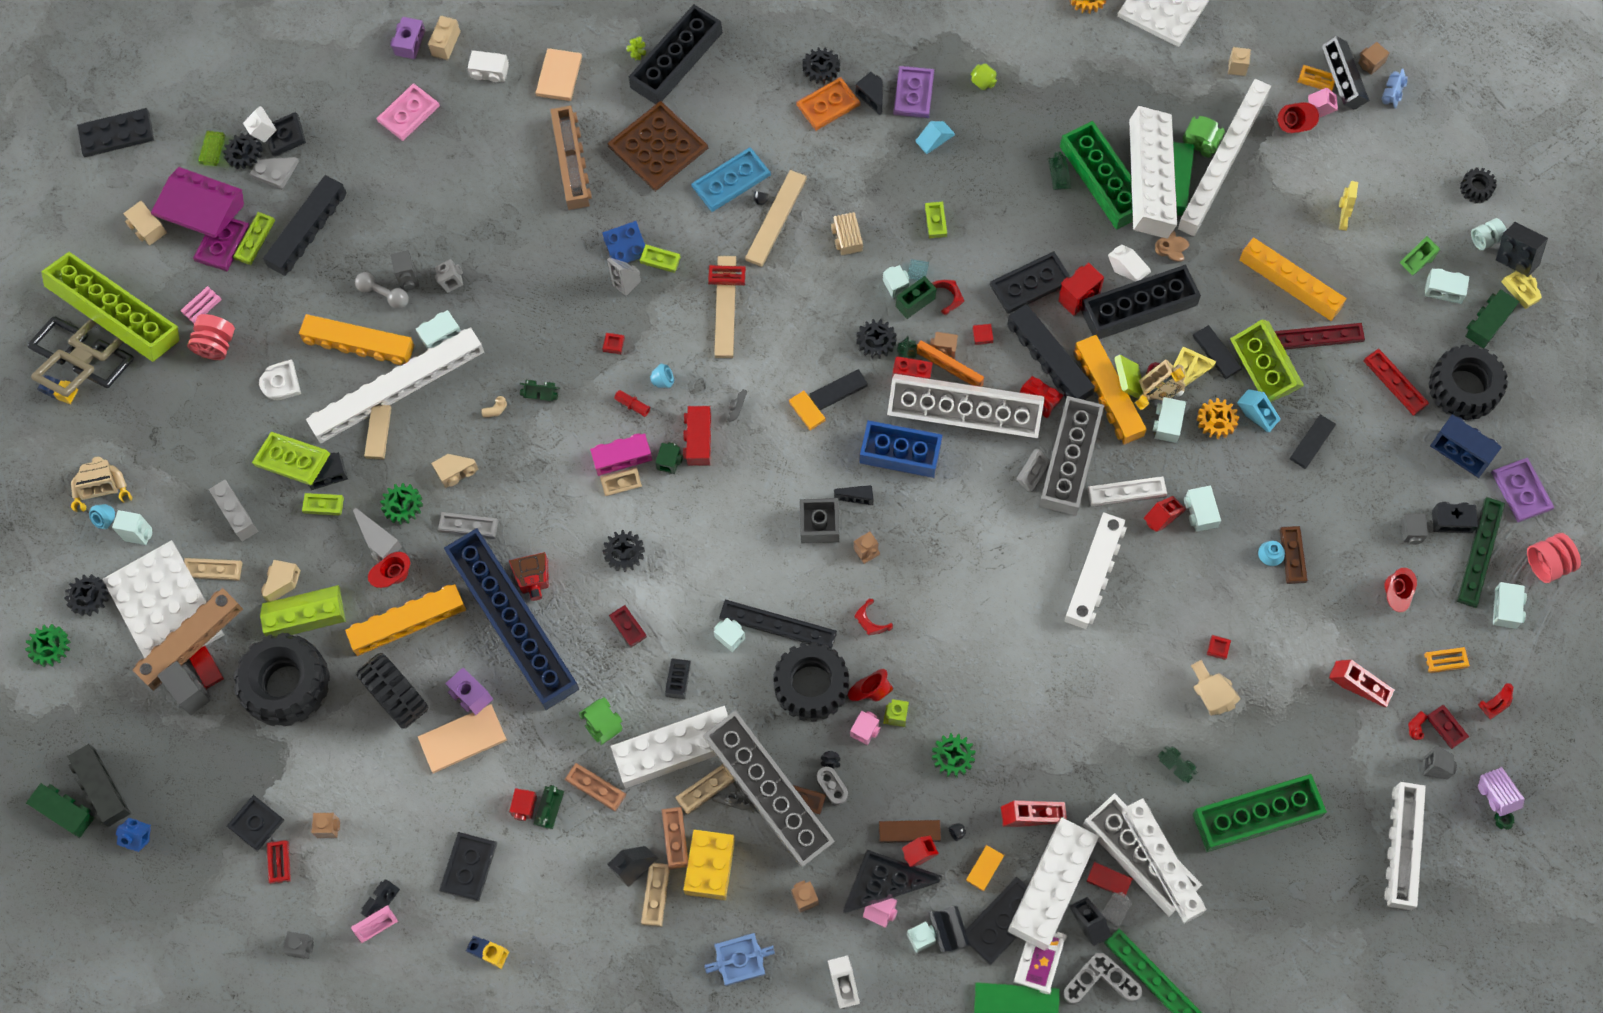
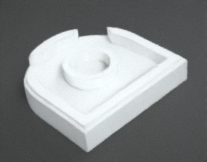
(280, 381)

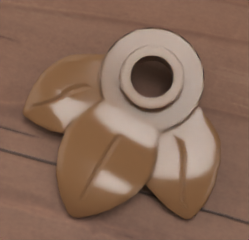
(1172, 247)

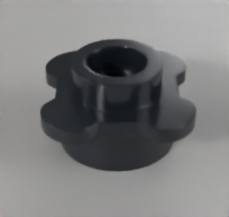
(830, 759)

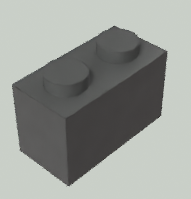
(404, 270)

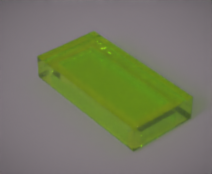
(211, 148)

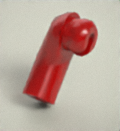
(1415, 726)

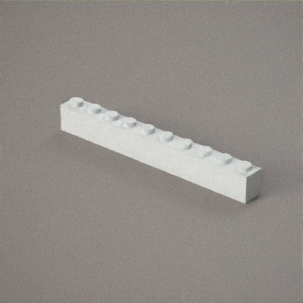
(1224, 157)
(395, 385)

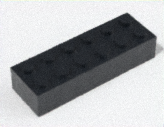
(675, 54)
(1140, 302)

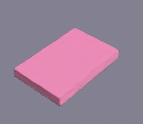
(408, 112)

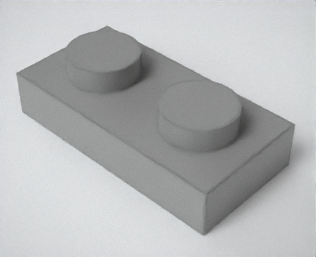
(1033, 470)

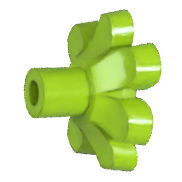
(636, 48)

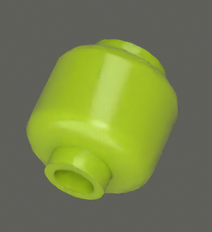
(984, 76)

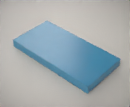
(731, 179)

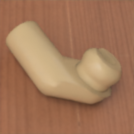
(497, 409)

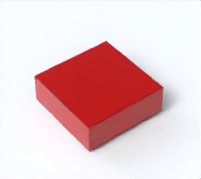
(982, 334)
(613, 343)
(1218, 647)

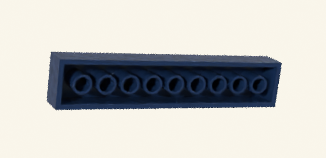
(511, 619)

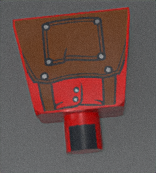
(531, 574)

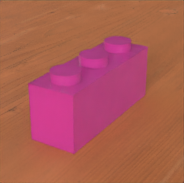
(621, 454)

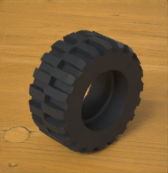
(1480, 364)
(804, 657)
(392, 690)

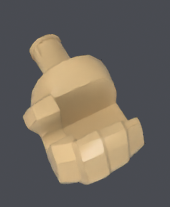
(1214, 690)

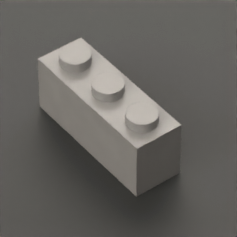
(233, 510)

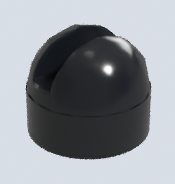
(760, 198)
(957, 831)

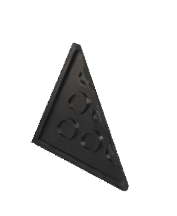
(884, 879)

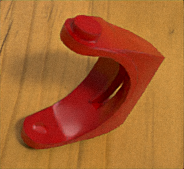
(953, 288)
(866, 624)
(1504, 696)

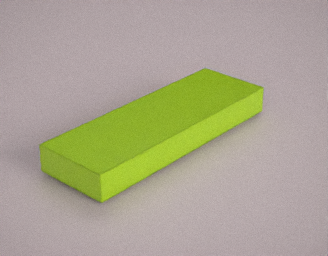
(254, 238)

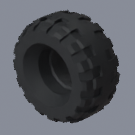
(265, 659)

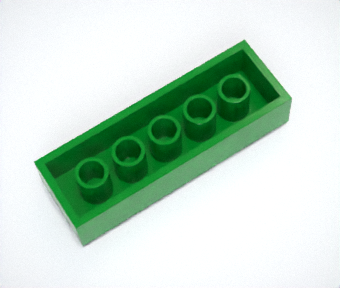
(1100, 172)
(1259, 813)

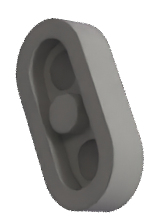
(832, 786)

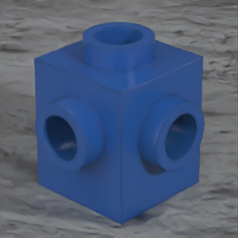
(133, 834)

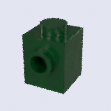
(669, 458)

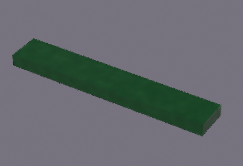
(1481, 552)

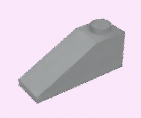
(623, 275)
(377, 539)

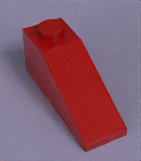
(1361, 682)
(1032, 813)

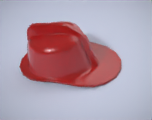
(1298, 117)
(390, 570)
(1400, 589)
(872, 687)

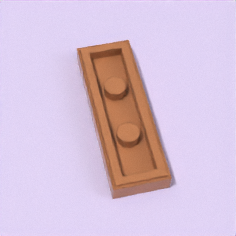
(595, 787)
(675, 838)

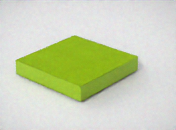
(1129, 376)

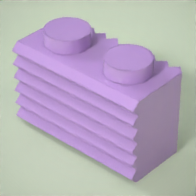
(1500, 791)

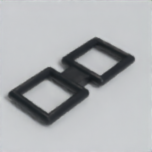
(32, 345)

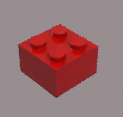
(1082, 285)

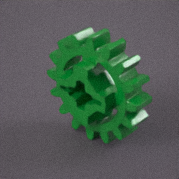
(410, 503)
(45, 654)
(946, 752)

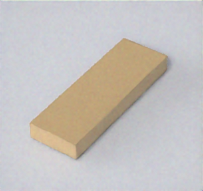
(377, 432)
(214, 569)
(705, 789)
(655, 895)

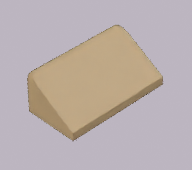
(620, 481)

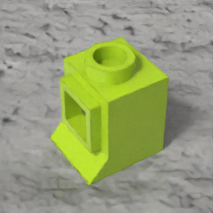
(896, 713)

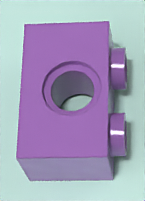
(408, 46)
(475, 699)

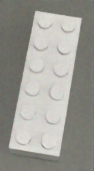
(666, 748)
(1124, 848)
(1053, 884)

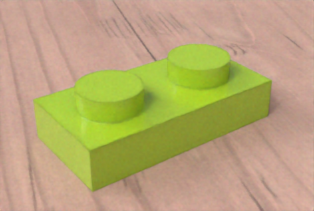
(935, 220)
(660, 258)
(322, 504)

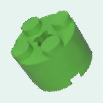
(1203, 135)
(601, 721)

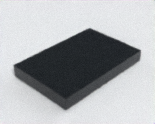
(468, 866)

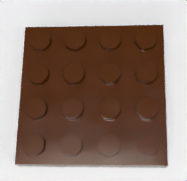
(657, 146)

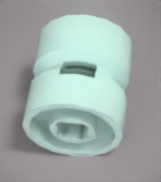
(1488, 234)

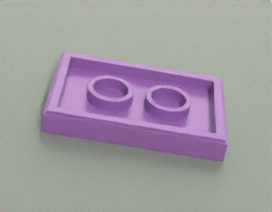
(914, 92)
(1522, 490)

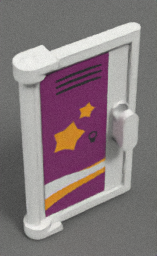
(1041, 967)

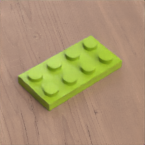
(291, 458)

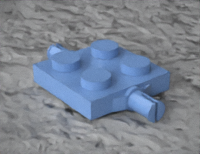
(739, 959)

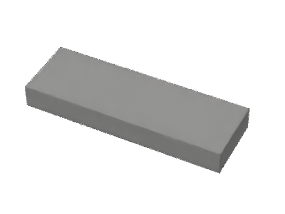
(464, 524)

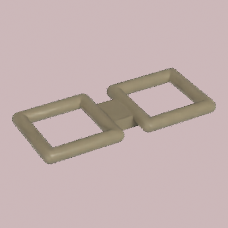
(80, 357)

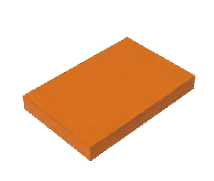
(828, 103)

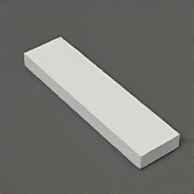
(1127, 491)

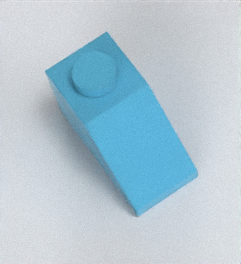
(1259, 409)

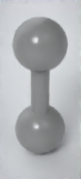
(366, 282)

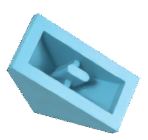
(934, 135)

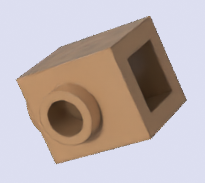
(1373, 58)
(325, 825)
(804, 896)

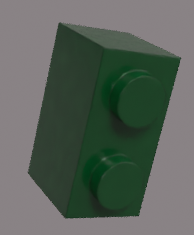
(916, 297)

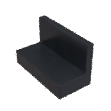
(949, 929)

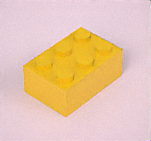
(709, 864)

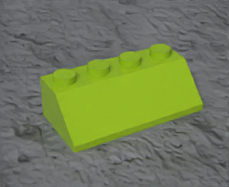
(1266, 361)
(303, 612)

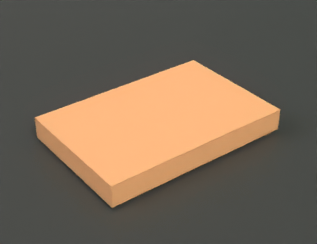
(559, 74)

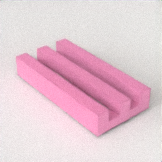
(199, 303)
(374, 924)

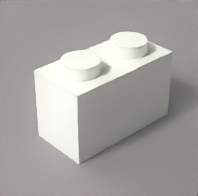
(488, 66)

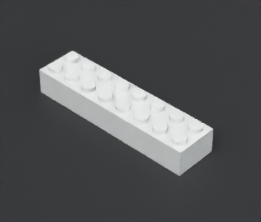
(1152, 172)
(965, 405)

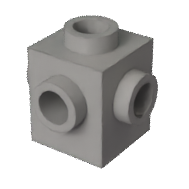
(449, 275)

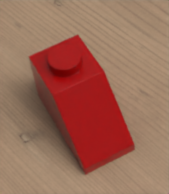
(1164, 513)

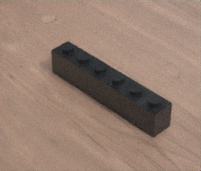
(305, 225)
(1050, 354)

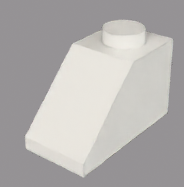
(259, 125)
(1128, 263)
(843, 982)

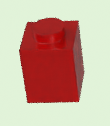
(523, 804)
(919, 851)

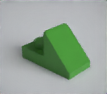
(1420, 256)

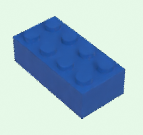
(900, 449)

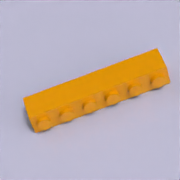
(1292, 279)
(356, 339)
(1107, 385)
(405, 619)

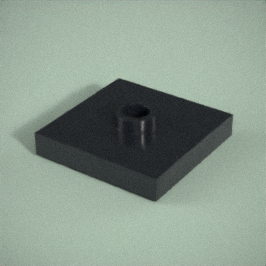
(287, 134)
(255, 823)

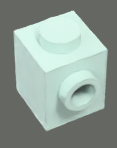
(895, 280)
(729, 634)
(921, 936)

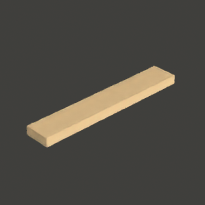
(775, 218)
(725, 313)

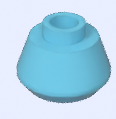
(662, 376)
(102, 516)
(1271, 553)

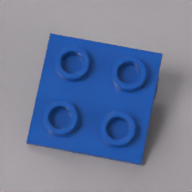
(624, 242)

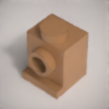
(945, 343)
(866, 547)

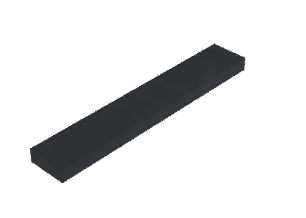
(777, 624)

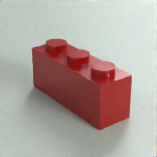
(697, 436)

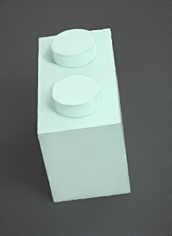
(1446, 286)
(438, 329)
(1169, 420)
(1202, 508)
(132, 527)
(1509, 605)

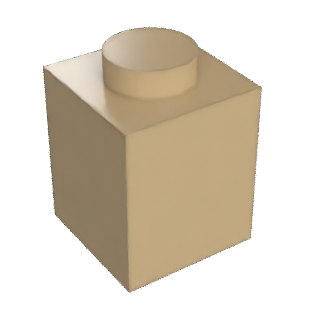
(1239, 61)

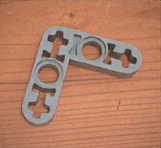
(1096, 973)

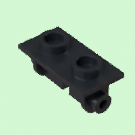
(385, 894)

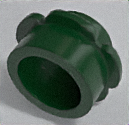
(1506, 825)

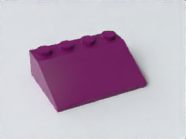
(198, 202)

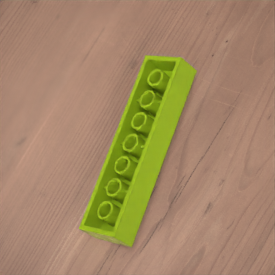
(110, 306)

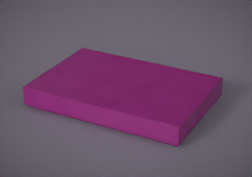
(219, 251)

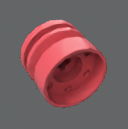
(211, 337)
(1553, 557)

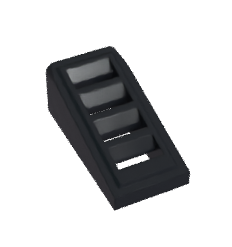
(857, 494)
(676, 693)

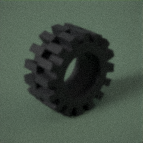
(1480, 176)

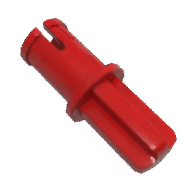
(632, 403)

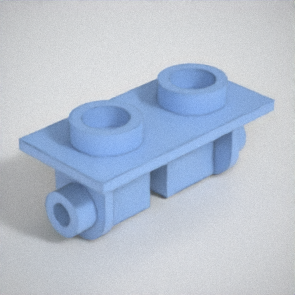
(1397, 83)

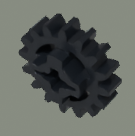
(821, 65)
(242, 151)
(877, 330)
(616, 550)
(77, 595)

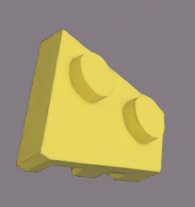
(1347, 203)
(1522, 288)
(1193, 364)

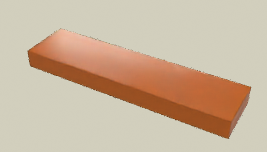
(949, 364)

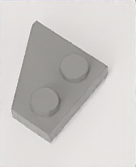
(274, 171)

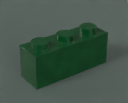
(1491, 318)
(60, 809)

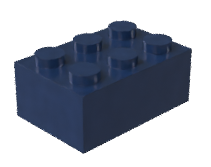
(1465, 446)

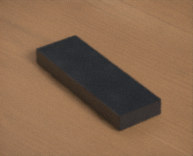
(1217, 351)
(838, 389)
(1312, 441)

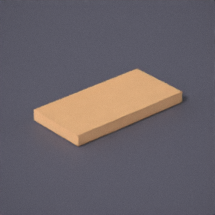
(462, 739)

